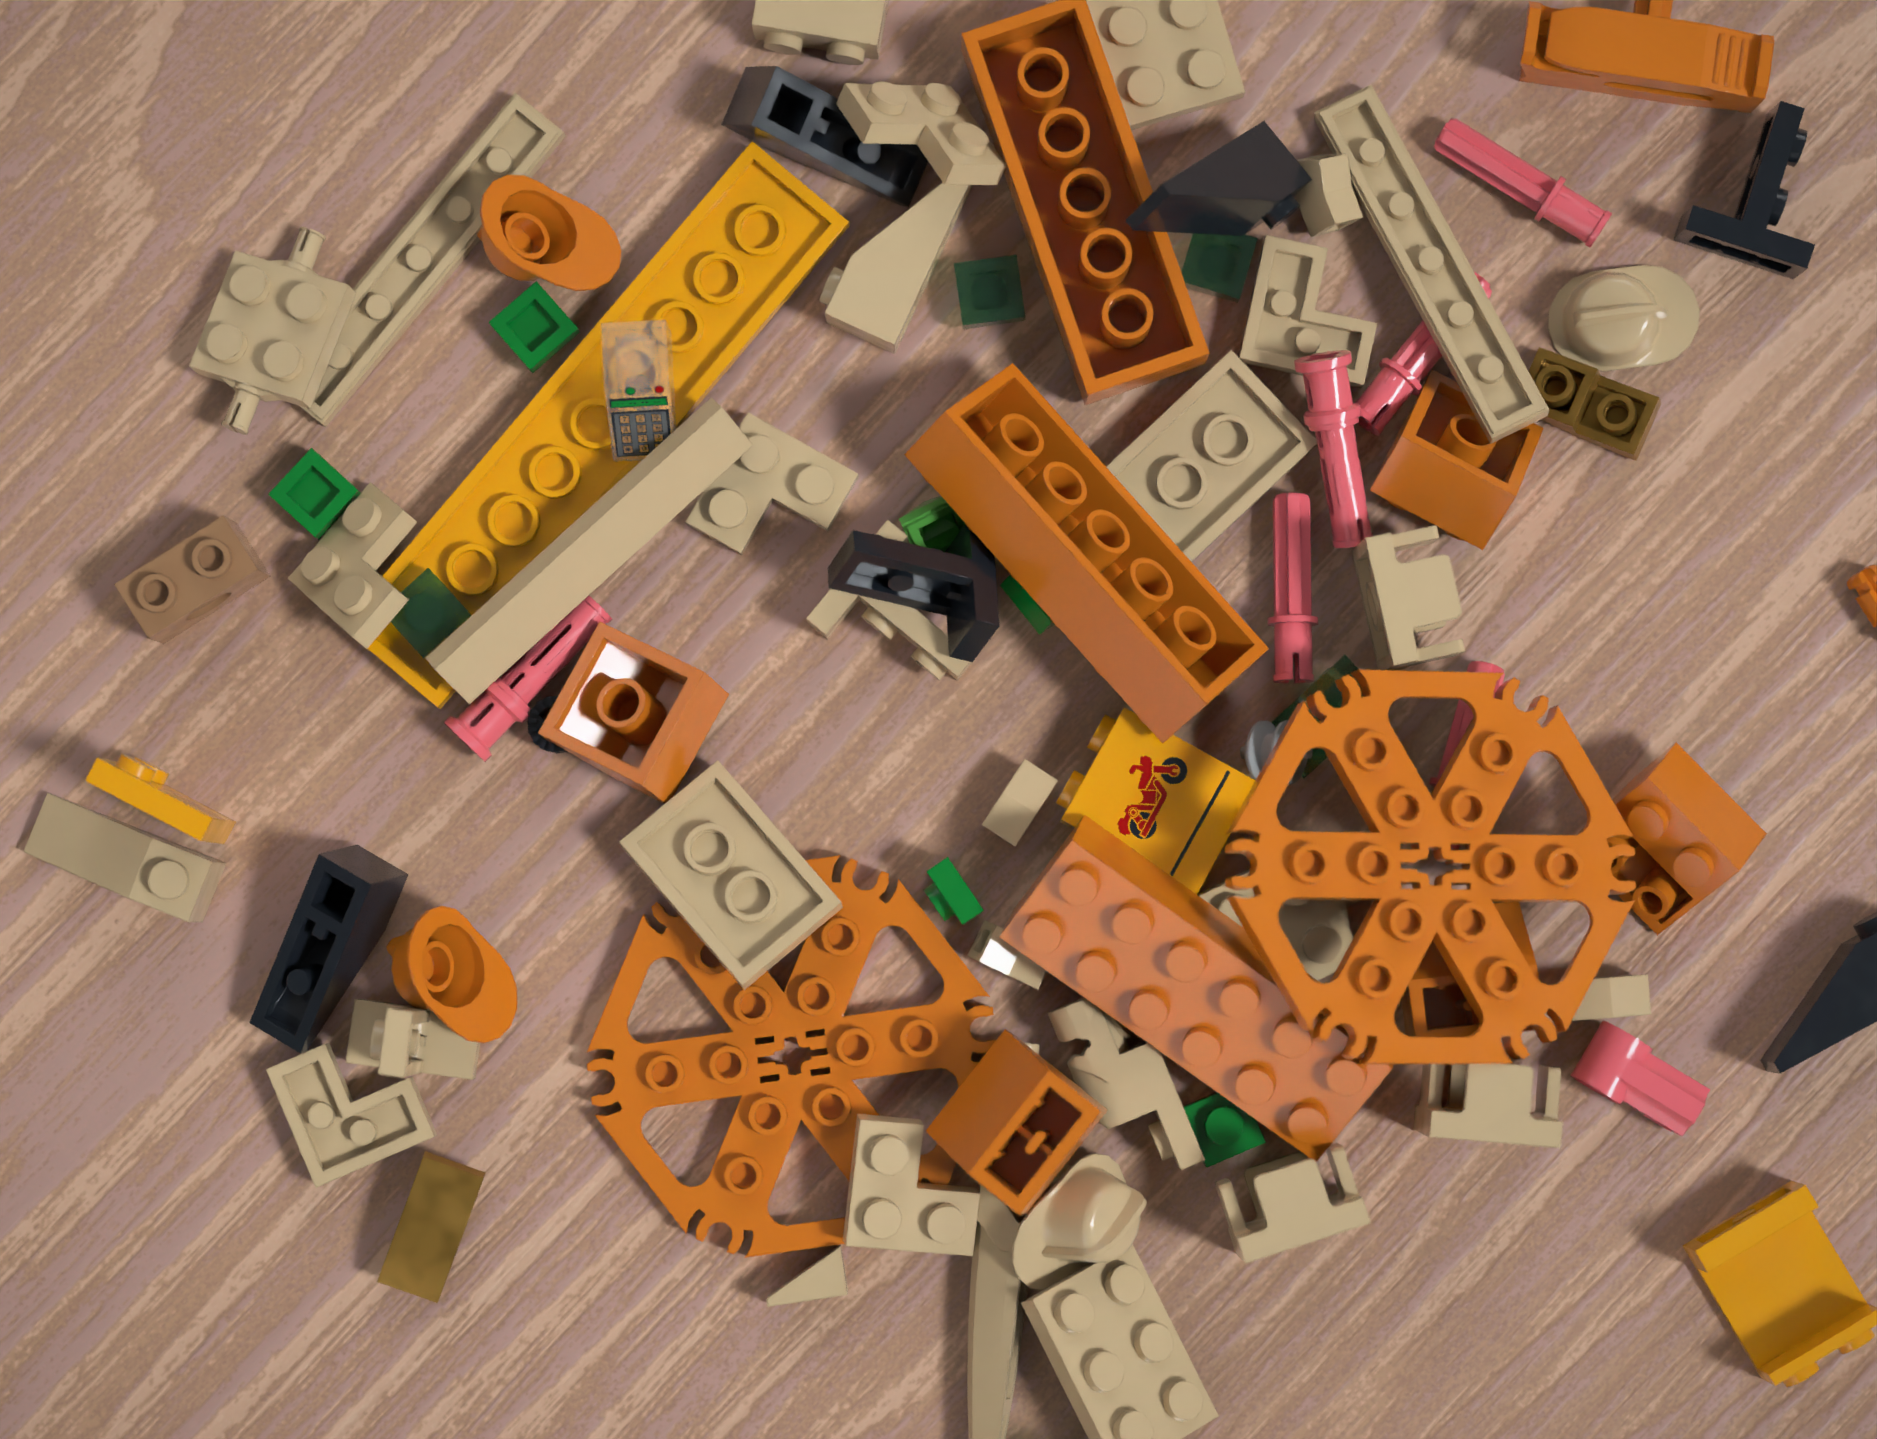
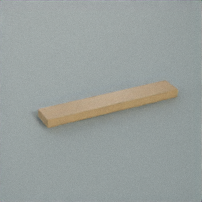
(430, 249)
(1432, 265)
(589, 551)

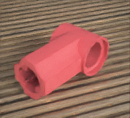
(1627, 1072)

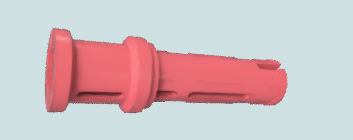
(1333, 420)
(509, 696)

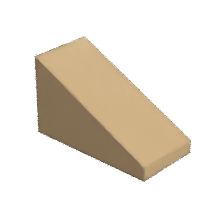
(820, 1280)

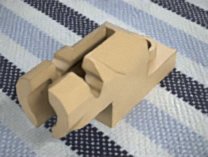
(1126, 1079)

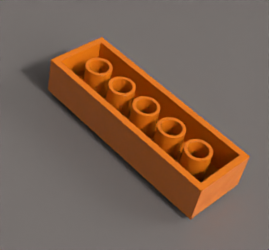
(1073, 188)
(1086, 551)
(1187, 986)

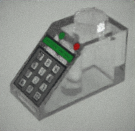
(638, 386)

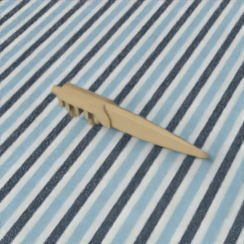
(994, 1315)

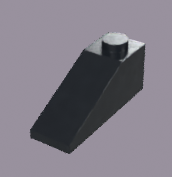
(811, 129)
(1228, 190)
(327, 942)
(1835, 1005)

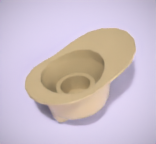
(1624, 317)
(1077, 1222)

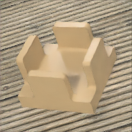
(1406, 598)
(1491, 1104)
(1292, 1204)

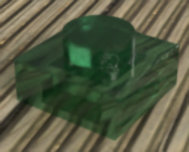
(1218, 264)
(989, 292)
(429, 614)

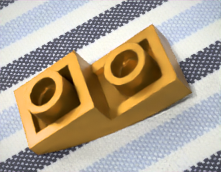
(1593, 405)
(431, 1227)

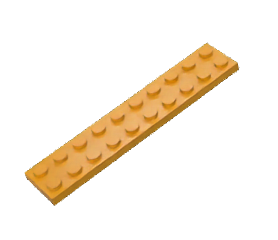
(717, 291)

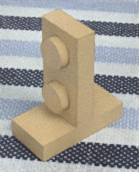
(890, 618)
(408, 1042)

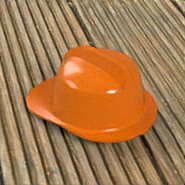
(546, 235)
(455, 975)

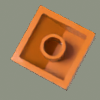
(1449, 469)
(634, 712)

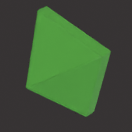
(932, 524)

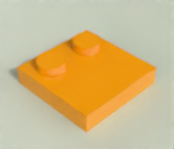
(144, 788)

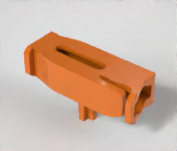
(1646, 56)

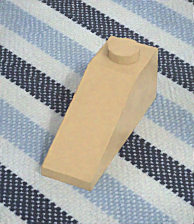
(891, 271)
(125, 859)

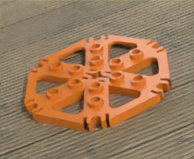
(1407, 920)
(730, 1066)

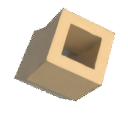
(1328, 198)
(1019, 802)
(1000, 955)
(1615, 998)

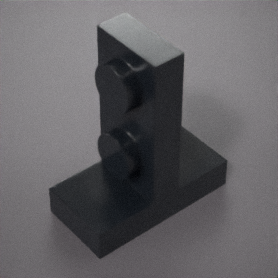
(1759, 205)
(947, 583)

